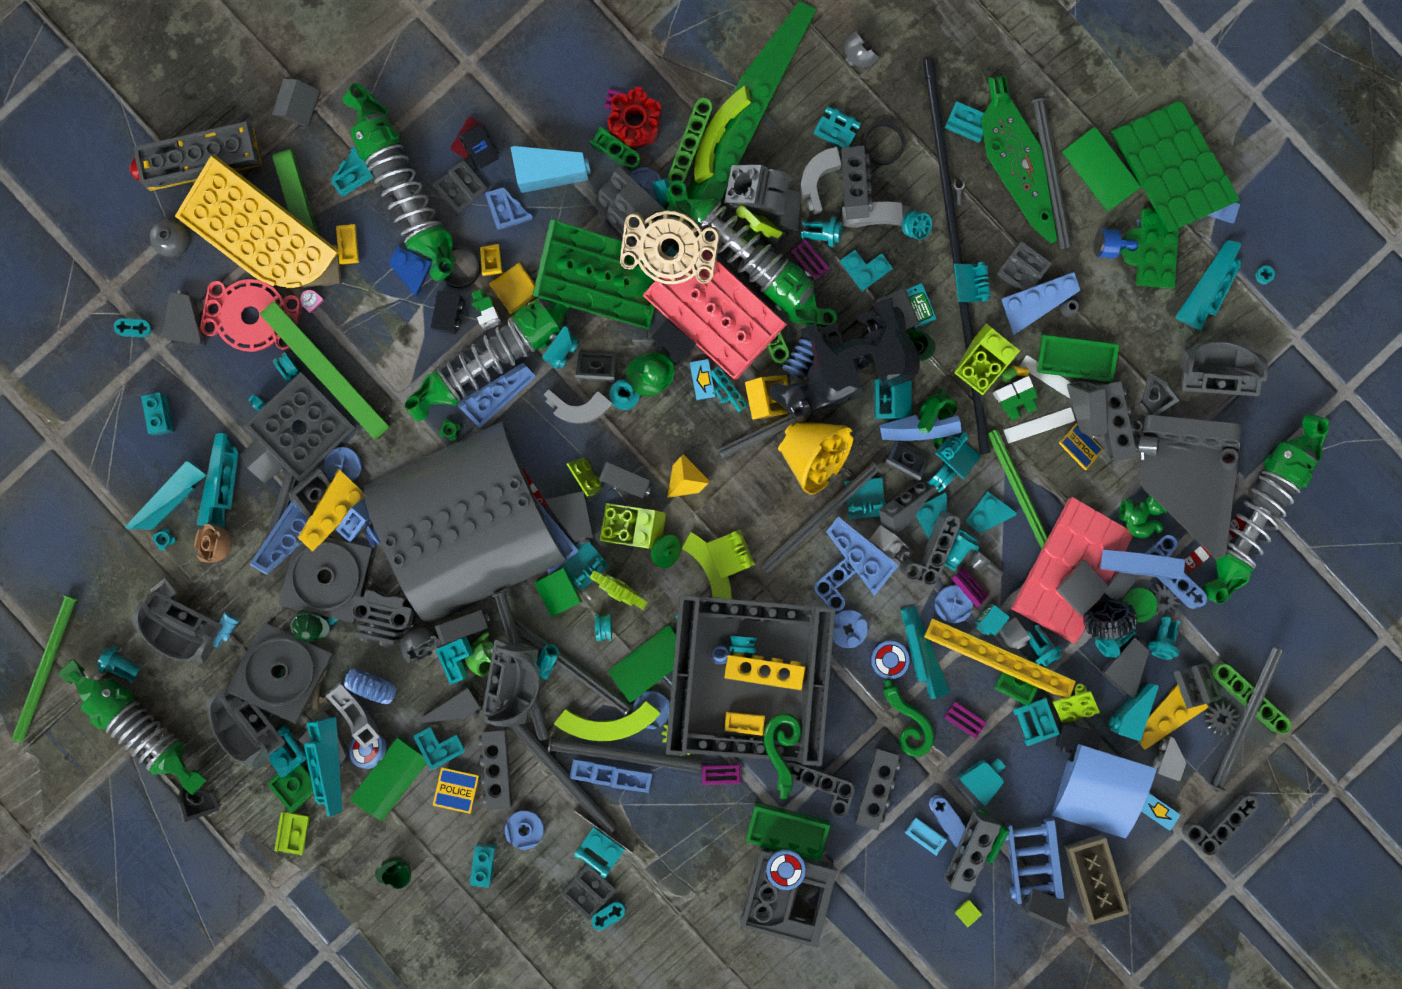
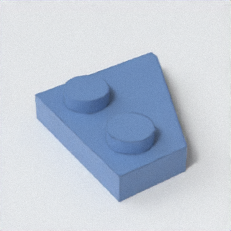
(505, 209)

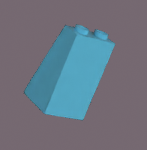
(548, 168)

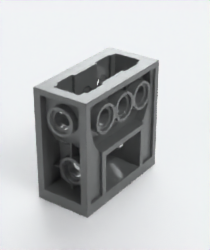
(778, 917)

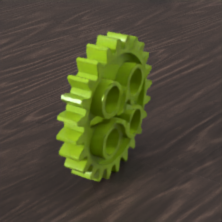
(618, 590)

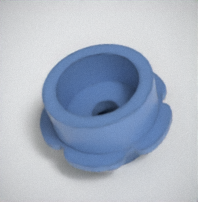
(720, 651)

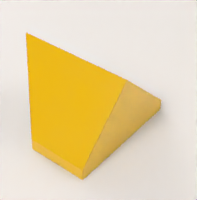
(685, 478)

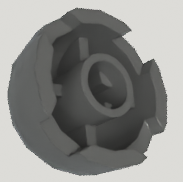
(859, 51)
(169, 238)
(417, 643)

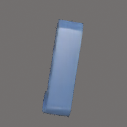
(1159, 550)
(833, 584)

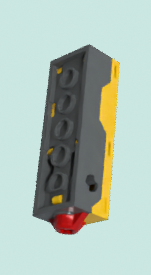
(184, 157)

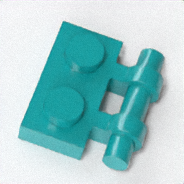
(835, 133)

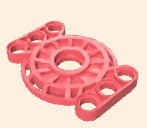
(230, 314)

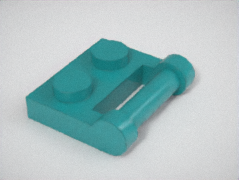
(1042, 719)
(282, 759)
(604, 847)

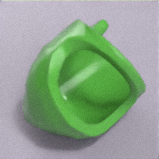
(482, 652)

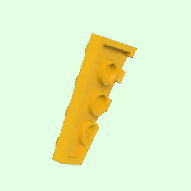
(330, 510)
(1167, 717)

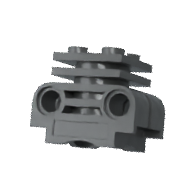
(757, 189)
(382, 616)

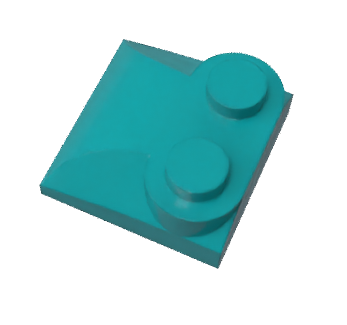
(560, 349)

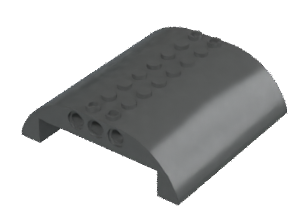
(461, 524)
(704, 696)

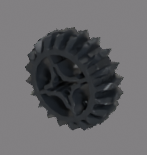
(1110, 619)

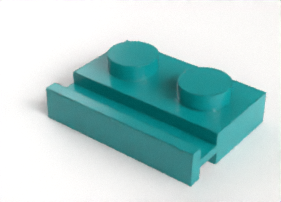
(965, 122)

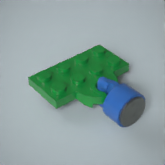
(1145, 247)

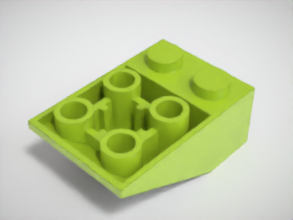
(985, 359)
(632, 526)

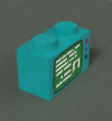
(921, 305)
(991, 620)

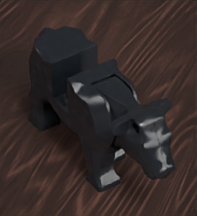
(834, 376)

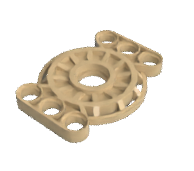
(650, 251)

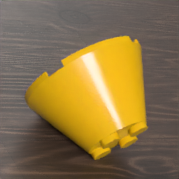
(815, 452)

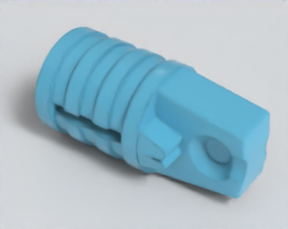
(228, 622)

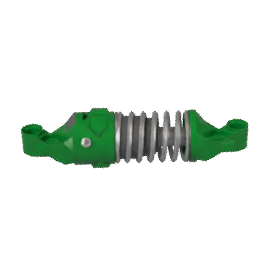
(118, 712)

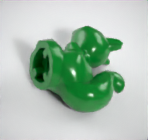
(1137, 514)

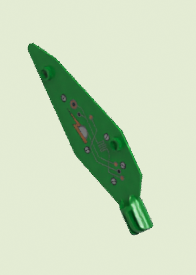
(1017, 158)

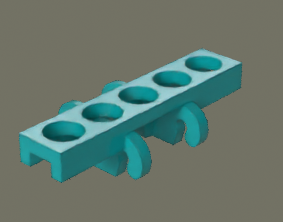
(727, 382)

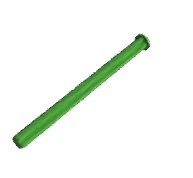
(1018, 487)
(44, 668)

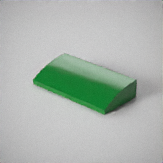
(1101, 169)
(1077, 357)
(645, 664)
(389, 779)
(787, 830)

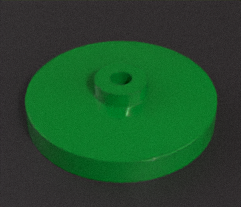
(665, 551)
(1143, 602)

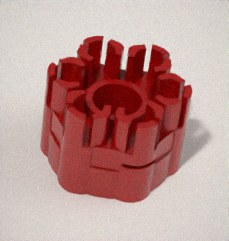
(627, 105)

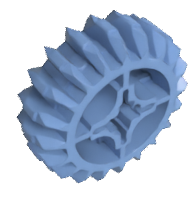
(370, 686)

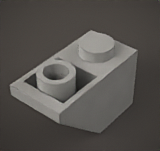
(890, 545)
(1014, 634)
(1170, 759)

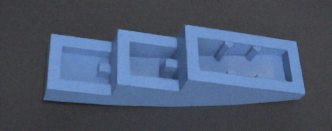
(907, 429)
(1142, 564)
(610, 775)

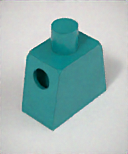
(983, 779)

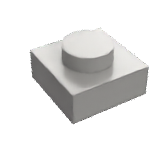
(165, 588)

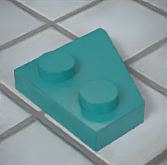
(351, 174)
(929, 513)
(988, 513)

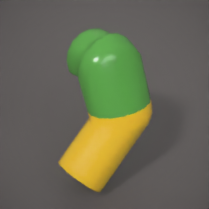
(1012, 372)

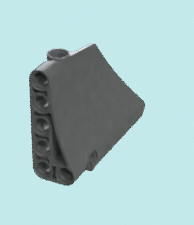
(1189, 475)

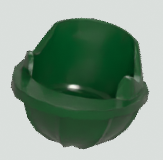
(923, 343)
(309, 626)
(394, 872)

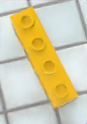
(735, 672)

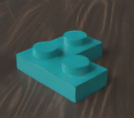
(864, 274)
(451, 656)
(435, 753)

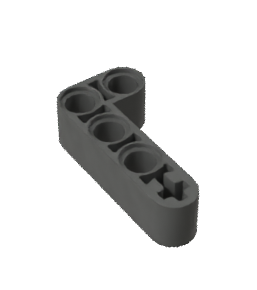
(932, 548)
(816, 783)
(1224, 821)

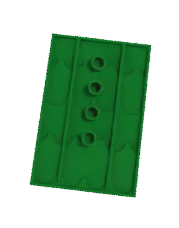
(1175, 166)
(587, 274)

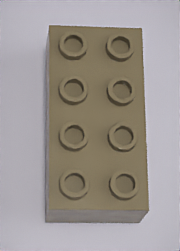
(1096, 879)

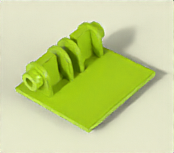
(584, 475)
(730, 554)
(1076, 706)

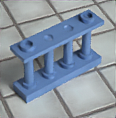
(1052, 868)

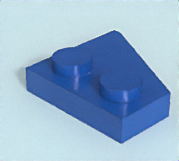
(410, 268)

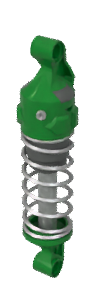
(381, 151)
(779, 279)
(529, 329)
(1283, 476)

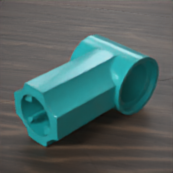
(660, 191)
(546, 660)

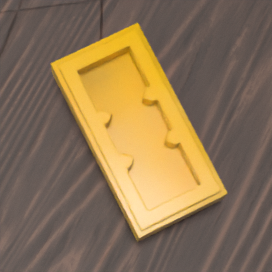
(347, 244)
(745, 723)

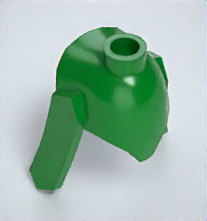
(936, 405)

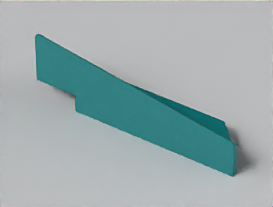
(1212, 287)
(219, 483)
(167, 497)
(923, 655)
(324, 765)

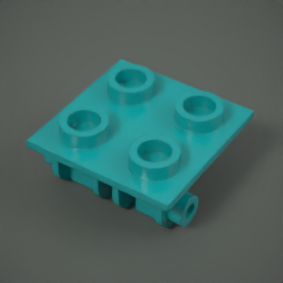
(971, 282)
(958, 454)
(866, 500)
(583, 564)

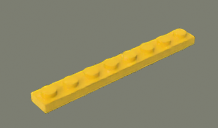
(999, 659)

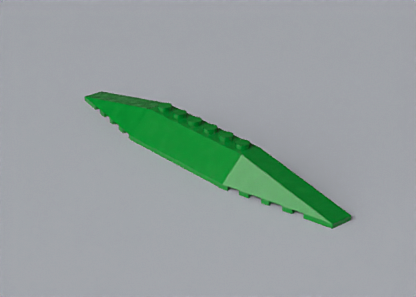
(763, 81)

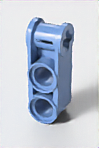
(947, 819)

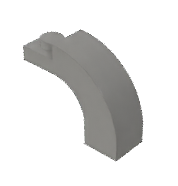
(822, 163)
(882, 213)
(583, 414)
(355, 713)

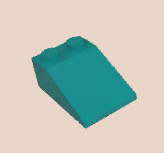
(1133, 715)

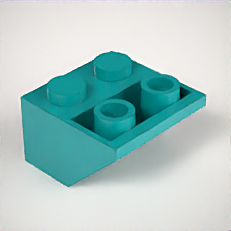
(893, 402)

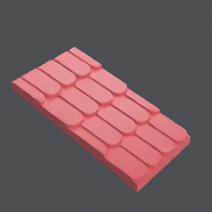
(719, 316)
(1076, 536)

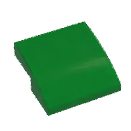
(558, 592)

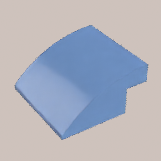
(1103, 791)

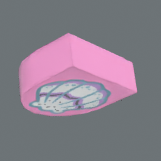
(310, 300)

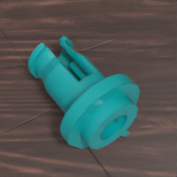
(831, 231)
(622, 402)
(961, 546)
(1165, 641)
(1111, 647)
(1048, 653)
(117, 664)

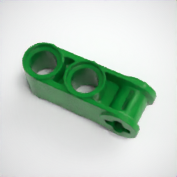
(605, 142)

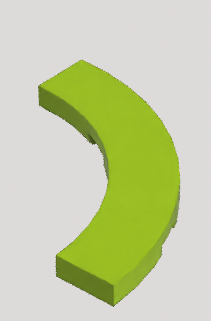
(713, 133)
(698, 549)
(609, 729)

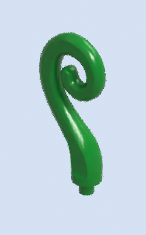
(894, 698)
(785, 779)

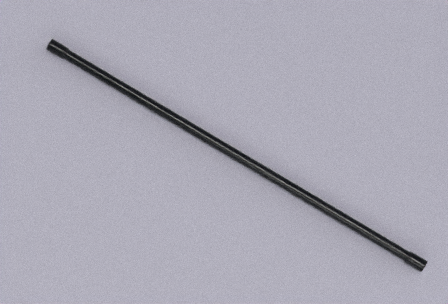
(930, 76)

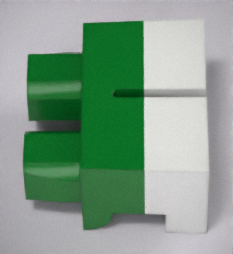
(485, 306)
(1015, 395)

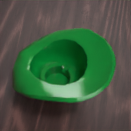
(650, 374)

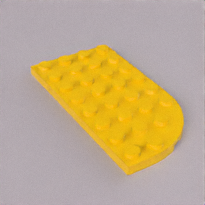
(253, 228)

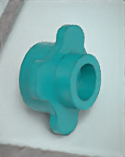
(157, 538)

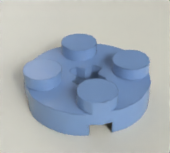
(859, 628)
(517, 838)

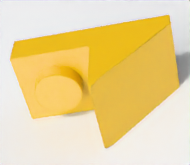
(491, 260)

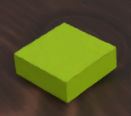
(968, 913)

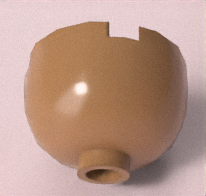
(212, 543)

